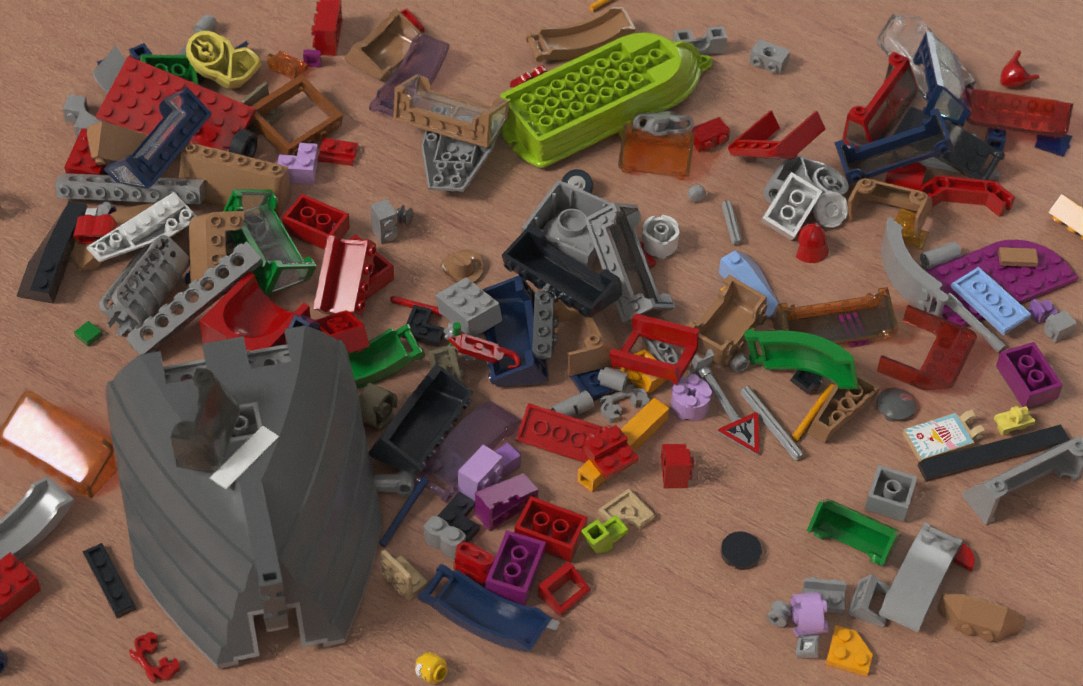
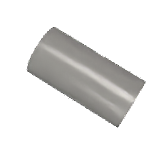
(940, 255)
(575, 405)

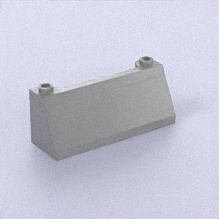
(1061, 459)

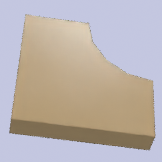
(628, 509)

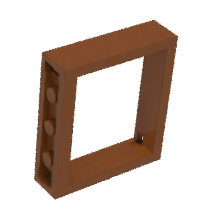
(284, 94)

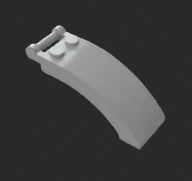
(907, 276)
(33, 518)
(920, 577)

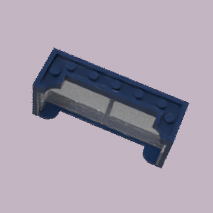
(181, 120)

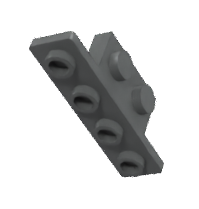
(544, 326)

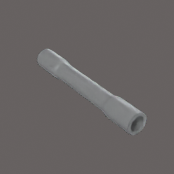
(989, 337)

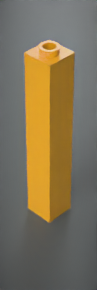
(637, 431)

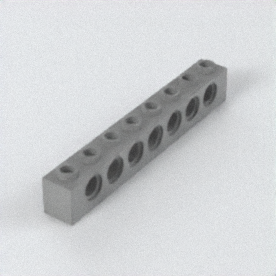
(105, 188)
(193, 310)

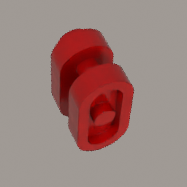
(473, 562)

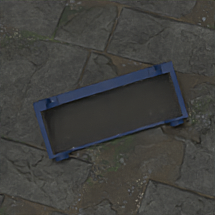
(895, 150)

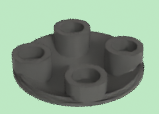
(896, 404)

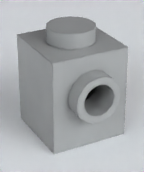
(1059, 326)

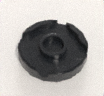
(741, 550)

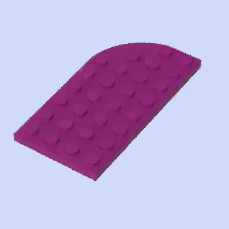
(1019, 281)

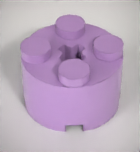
(691, 398)
(808, 614)

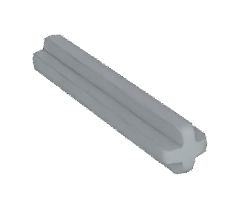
(731, 221)

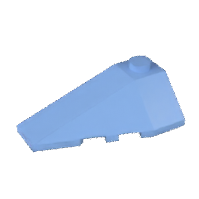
(748, 271)

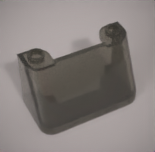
(205, 441)

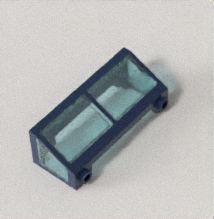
(943, 79)

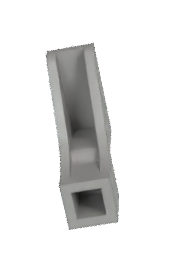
(76, 112)

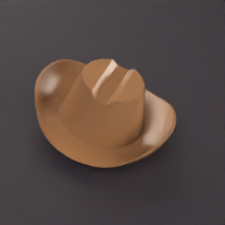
(462, 265)

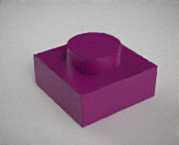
(312, 58)

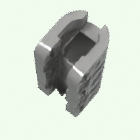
(147, 285)

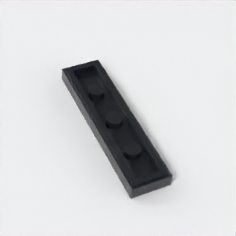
(109, 580)

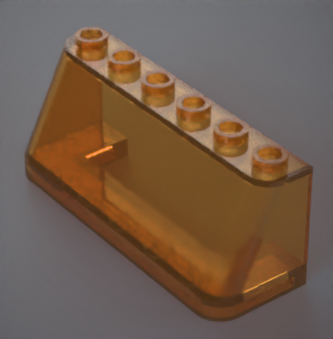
(59, 444)

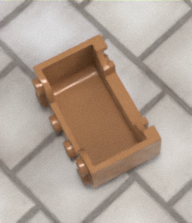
(727, 320)

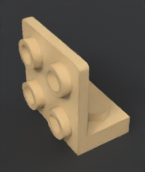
(402, 575)

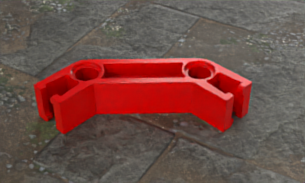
(969, 192)

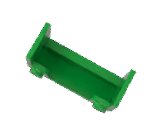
(854, 530)

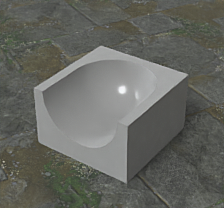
(563, 221)

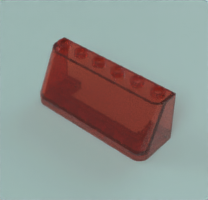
(1018, 112)

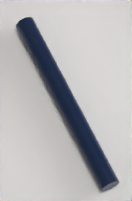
(403, 512)

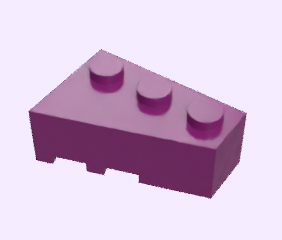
(503, 500)

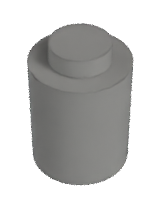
(613, 378)

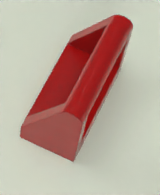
(557, 580)

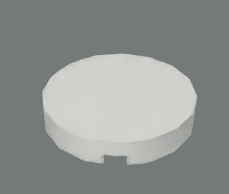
(830, 209)

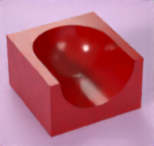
(248, 314)

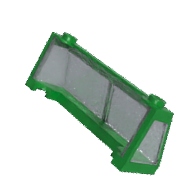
(268, 237)

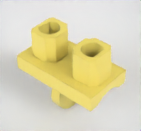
(1013, 420)

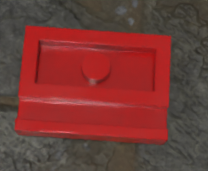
(338, 152)

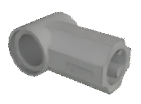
(401, 483)

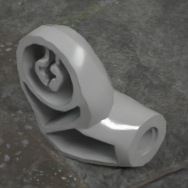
(814, 172)

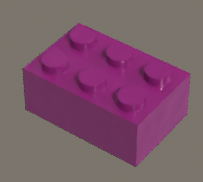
(1029, 375)
(516, 567)

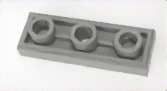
(662, 351)

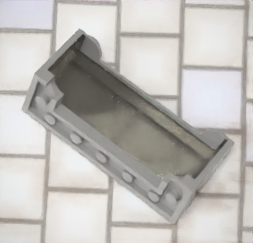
(622, 255)

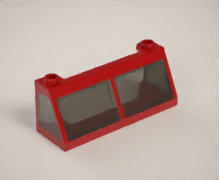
(885, 108)

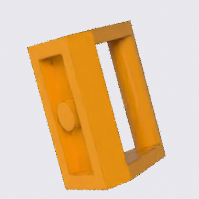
(641, 380)

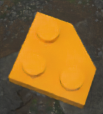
(849, 652)

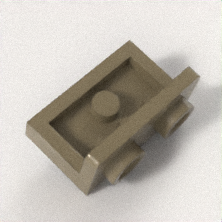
(447, 358)

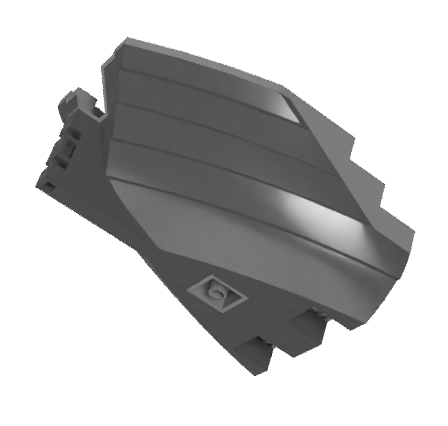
(287, 530)

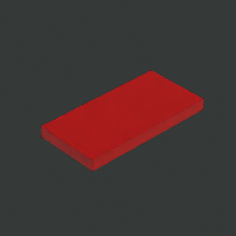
(555, 432)

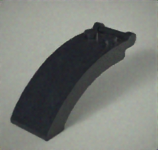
(968, 151)

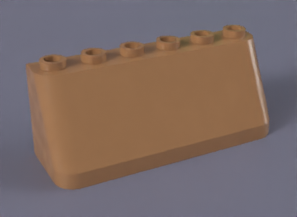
(231, 171)

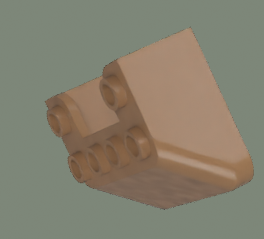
(208, 241)

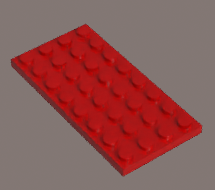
(142, 87)

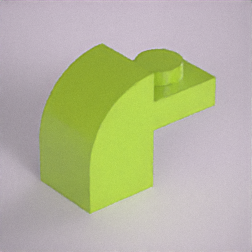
(603, 535)

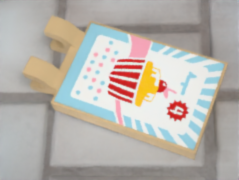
(943, 435)

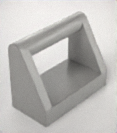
(862, 599)

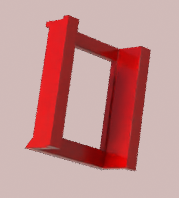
(660, 331)

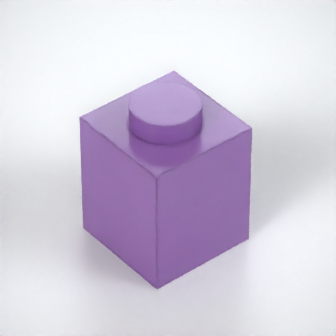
(511, 458)

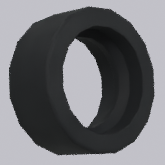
(244, 143)

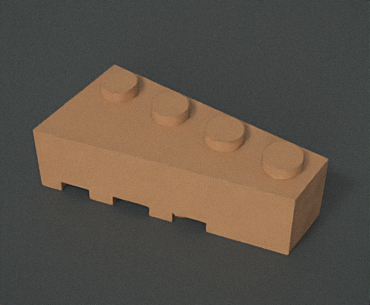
(841, 408)

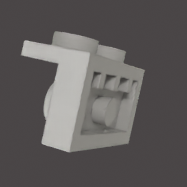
(832, 591)

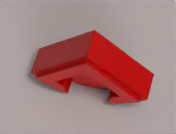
(965, 558)

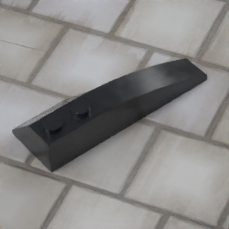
(51, 258)

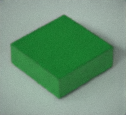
(88, 333)

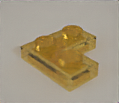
(907, 219)

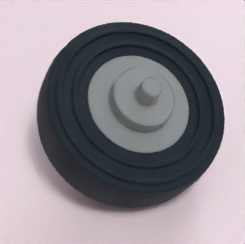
(579, 179)

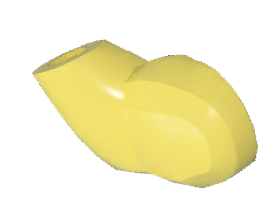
(219, 61)

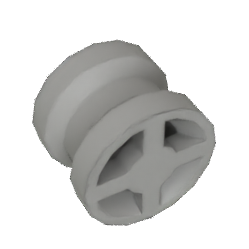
(778, 613)

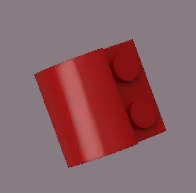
(907, 176)

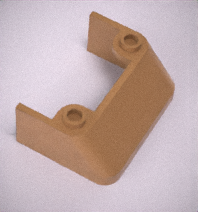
(891, 195)
(597, 344)

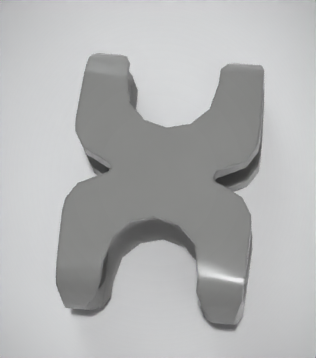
(663, 123)

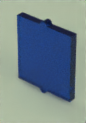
(1053, 145)

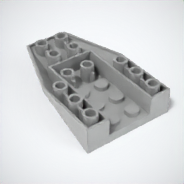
(452, 162)

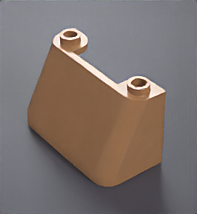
(384, 46)

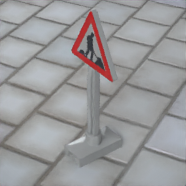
(742, 430)

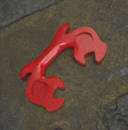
(165, 671)

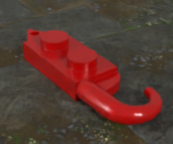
(483, 349)

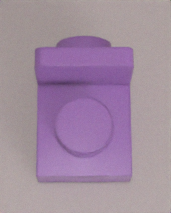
(1041, 310)

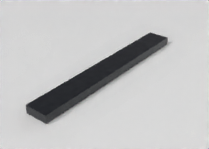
(992, 452)

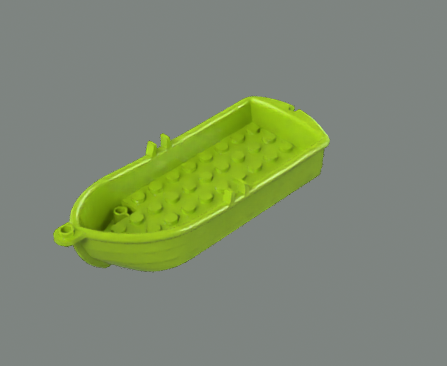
(599, 95)

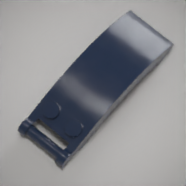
(485, 612)

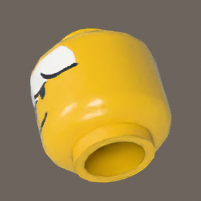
(431, 667)

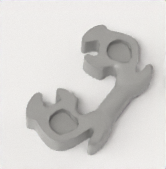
(612, 412)

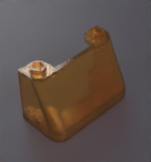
(655, 154)

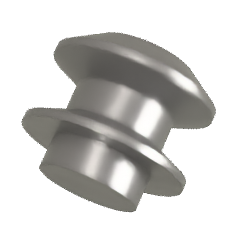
(406, 215)

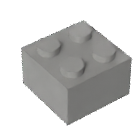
(890, 493)

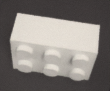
(791, 206)

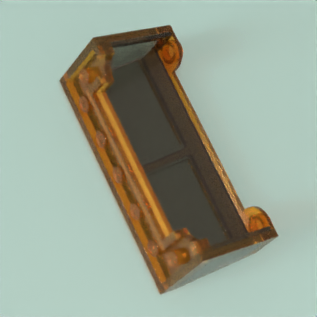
(874, 318)

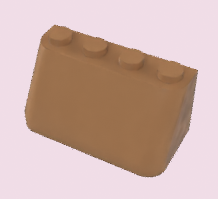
(112, 142)

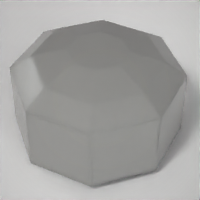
(696, 193)
(739, 363)

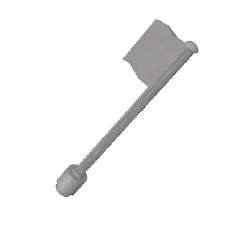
(111, 65)

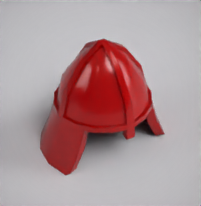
(1014, 74)
(812, 244)

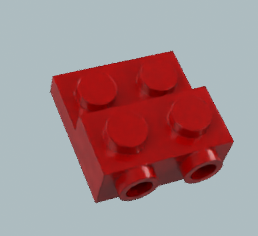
(609, 451)

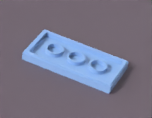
(991, 300)

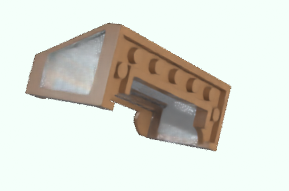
(447, 114)

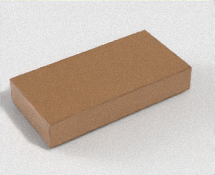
(1018, 257)

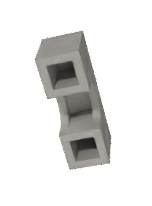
(711, 43)

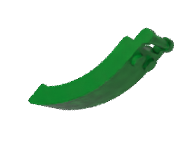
(803, 353)
(384, 356)

